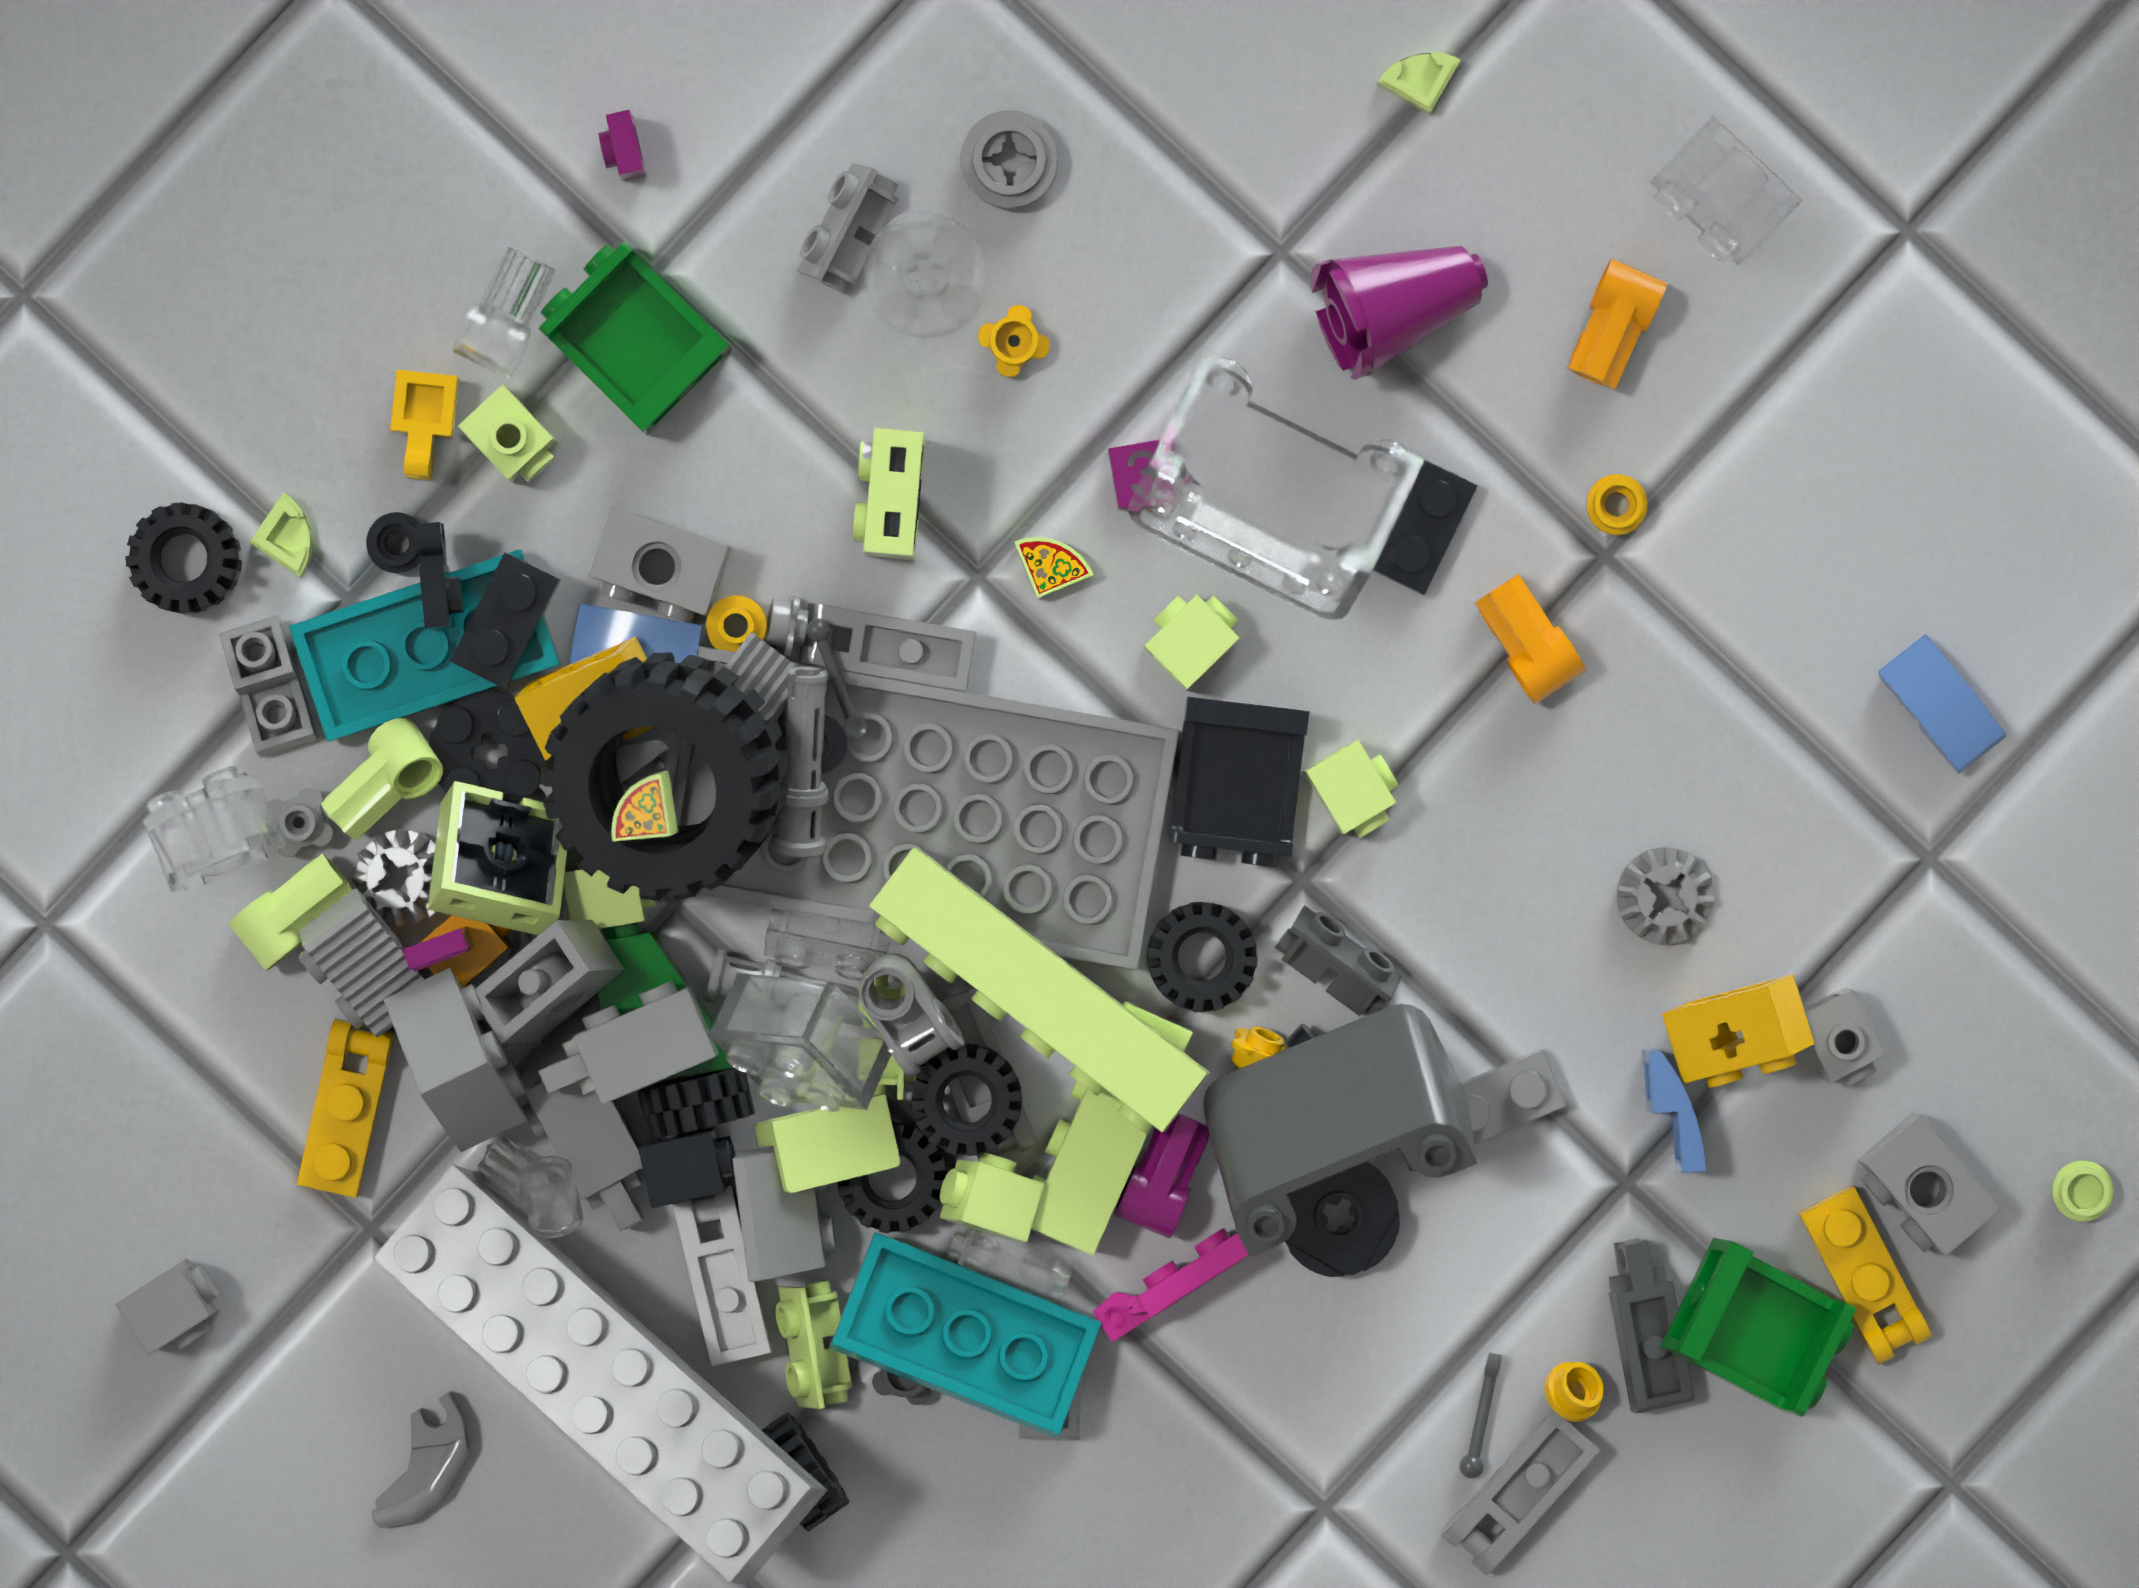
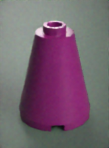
(1392, 301)

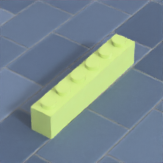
(1038, 990)

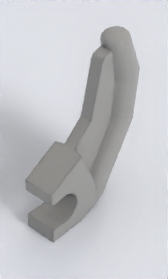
(433, 1467)

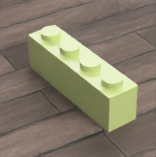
(1093, 1157)

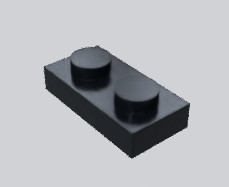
(1424, 527)
(505, 620)

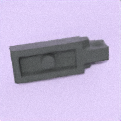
(1642, 1312)

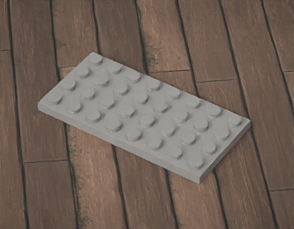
(1014, 798)

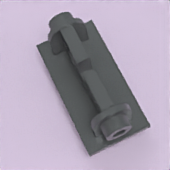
(1319, 942)

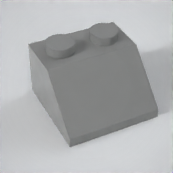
(779, 1228)

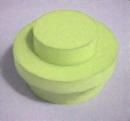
(2082, 1190)

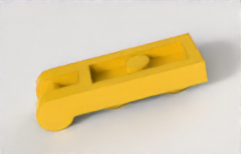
(345, 1111)
(1863, 1272)

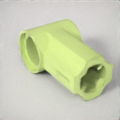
(397, 768)
(273, 921)

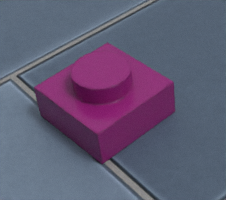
(621, 146)

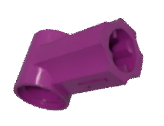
(1159, 1185)

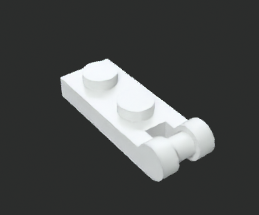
(720, 1282)

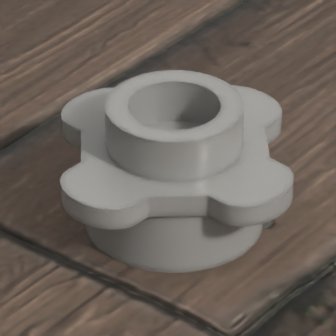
(786, 625)
(314, 831)

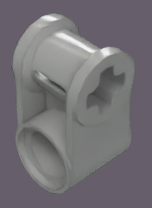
(912, 1025)

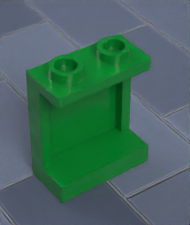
(632, 336)
(1759, 1328)

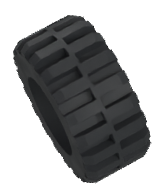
(713, 718)

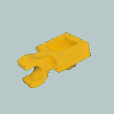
(424, 410)

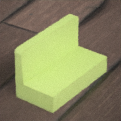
(830, 1146)

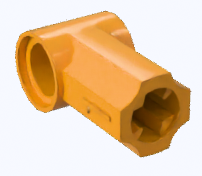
(1620, 311)
(1537, 651)

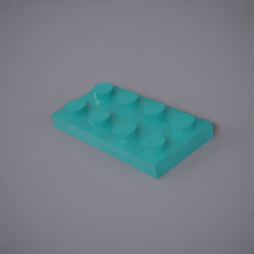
(385, 665)
(965, 1335)

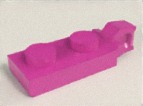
(1169, 1285)

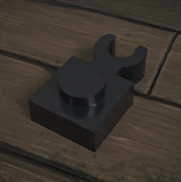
(440, 593)

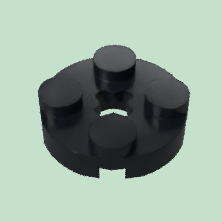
(463, 728)
(1347, 1249)

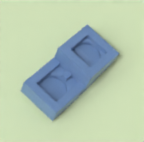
(605, 627)
(1942, 704)
(1667, 1095)

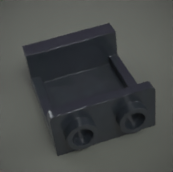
(1238, 780)

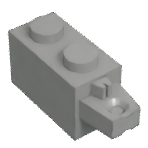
(634, 1048)
(595, 1142)

